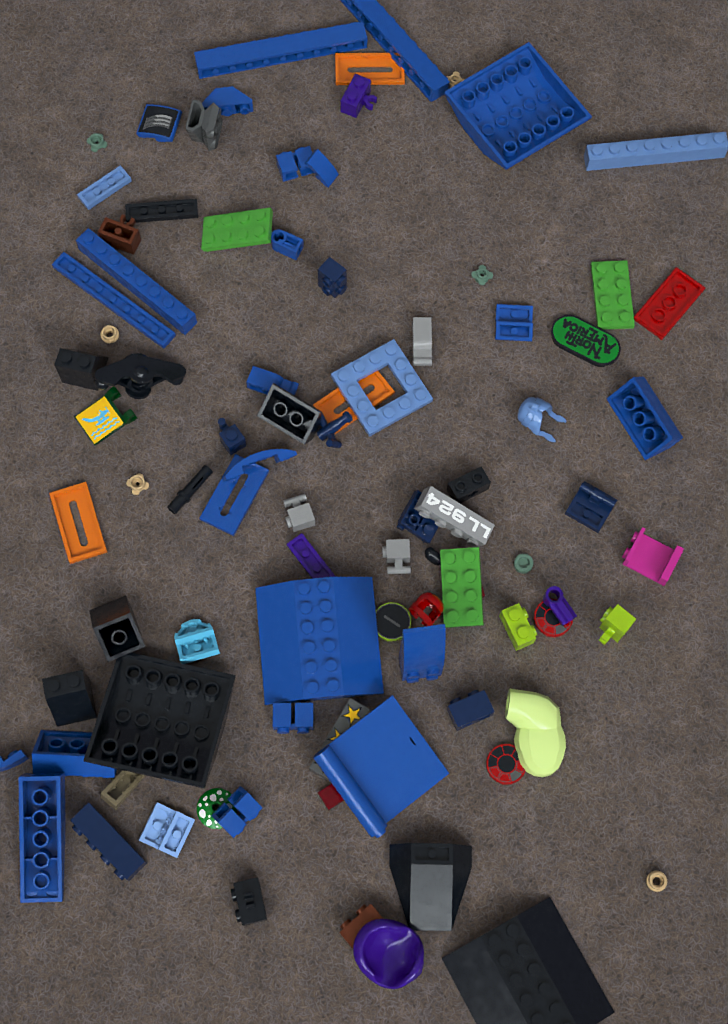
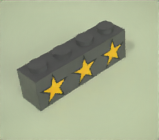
(350, 715)

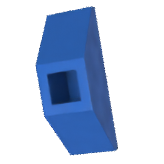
(229, 100)

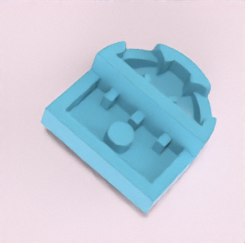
(195, 641)

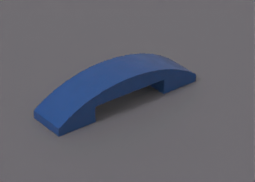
(279, 456)

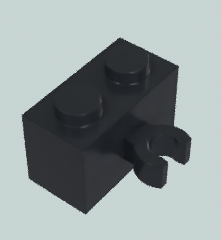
(249, 901)

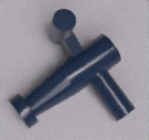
(328, 429)

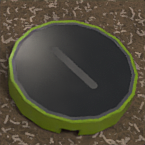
(392, 620)

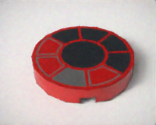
(548, 623)
(504, 765)

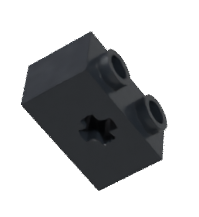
(468, 485)

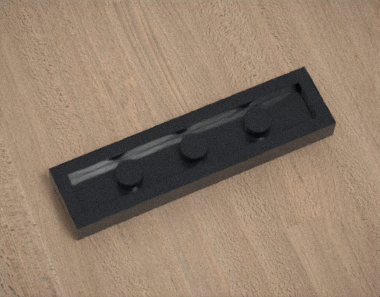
(162, 210)

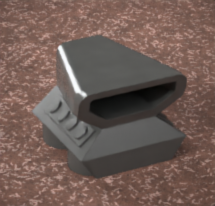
(204, 125)

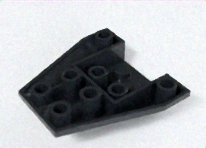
(430, 882)

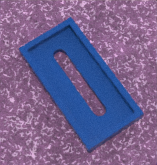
(232, 521)

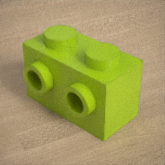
(518, 627)

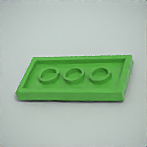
(237, 229)
(612, 295)
(462, 587)

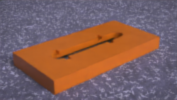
(349, 60)
(335, 398)
(60, 502)

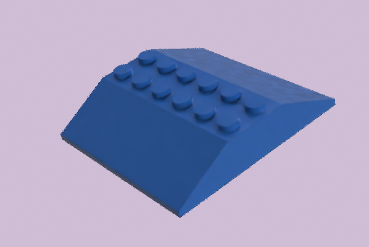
(515, 107)
(318, 639)

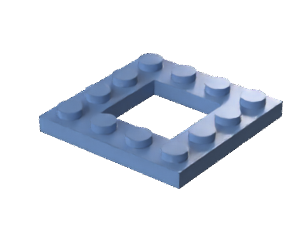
(376, 420)

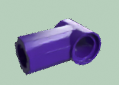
(560, 607)

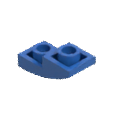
(322, 167)
(14, 759)

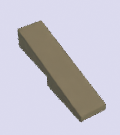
(121, 788)

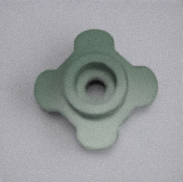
(96, 137)
(482, 280)

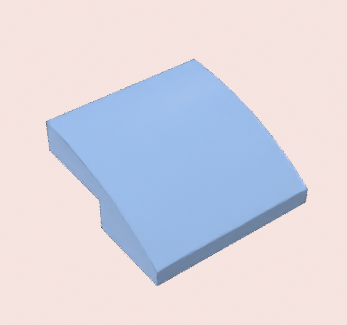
(166, 830)

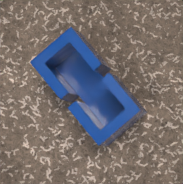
(287, 165)
(283, 717)
(229, 819)

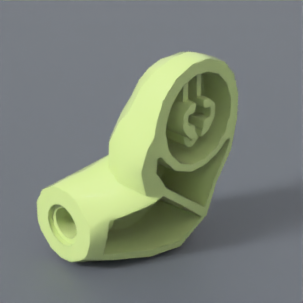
(538, 731)

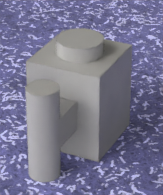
(300, 515)
(397, 552)

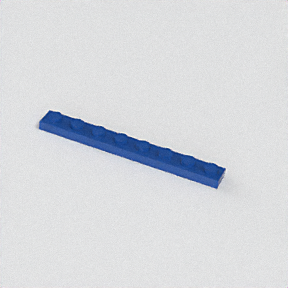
(113, 300)

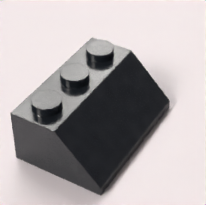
(290, 414)

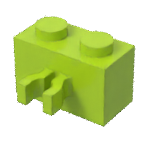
(615, 624)

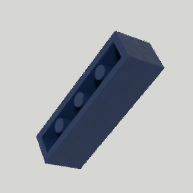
(108, 841)

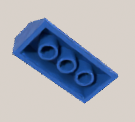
(644, 417)
(65, 753)

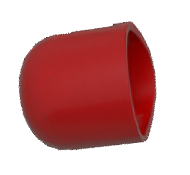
(424, 600)

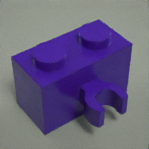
(357, 96)

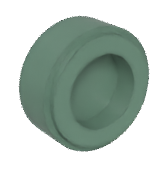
(523, 563)

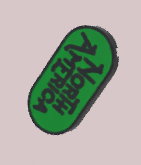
(585, 340)

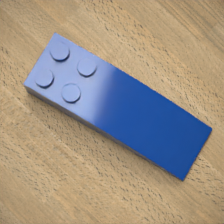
(422, 653)
(42, 836)

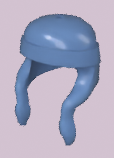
(531, 415)

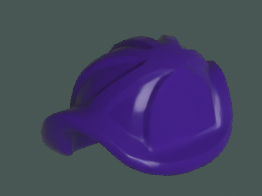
(389, 953)

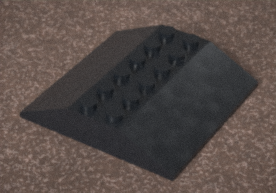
(161, 719)
(528, 973)

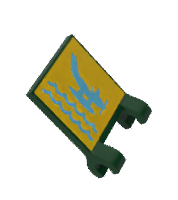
(103, 417)

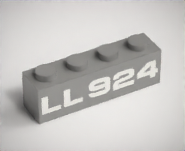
(454, 516)

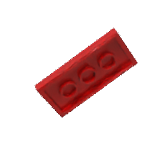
(669, 303)

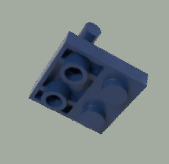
(591, 506)
(417, 525)

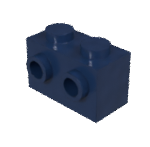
(332, 278)
(470, 709)

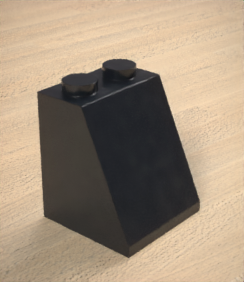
(79, 367)
(116, 628)
(69, 697)

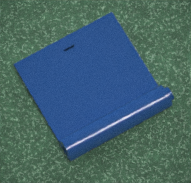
(380, 766)

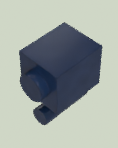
(231, 437)

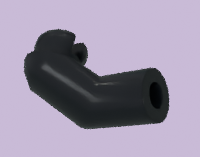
(433, 556)

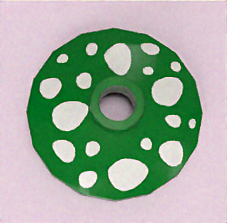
(206, 804)

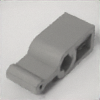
(422, 341)

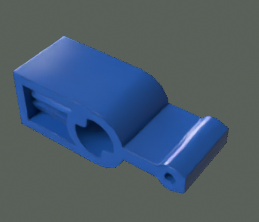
(286, 243)
(261, 381)

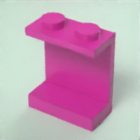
(651, 557)

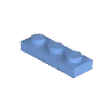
(104, 187)

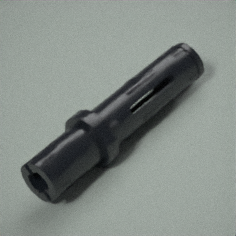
(184, 495)

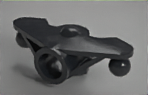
(139, 374)

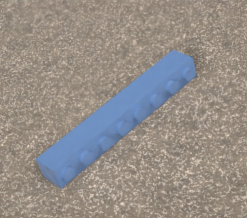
(656, 151)

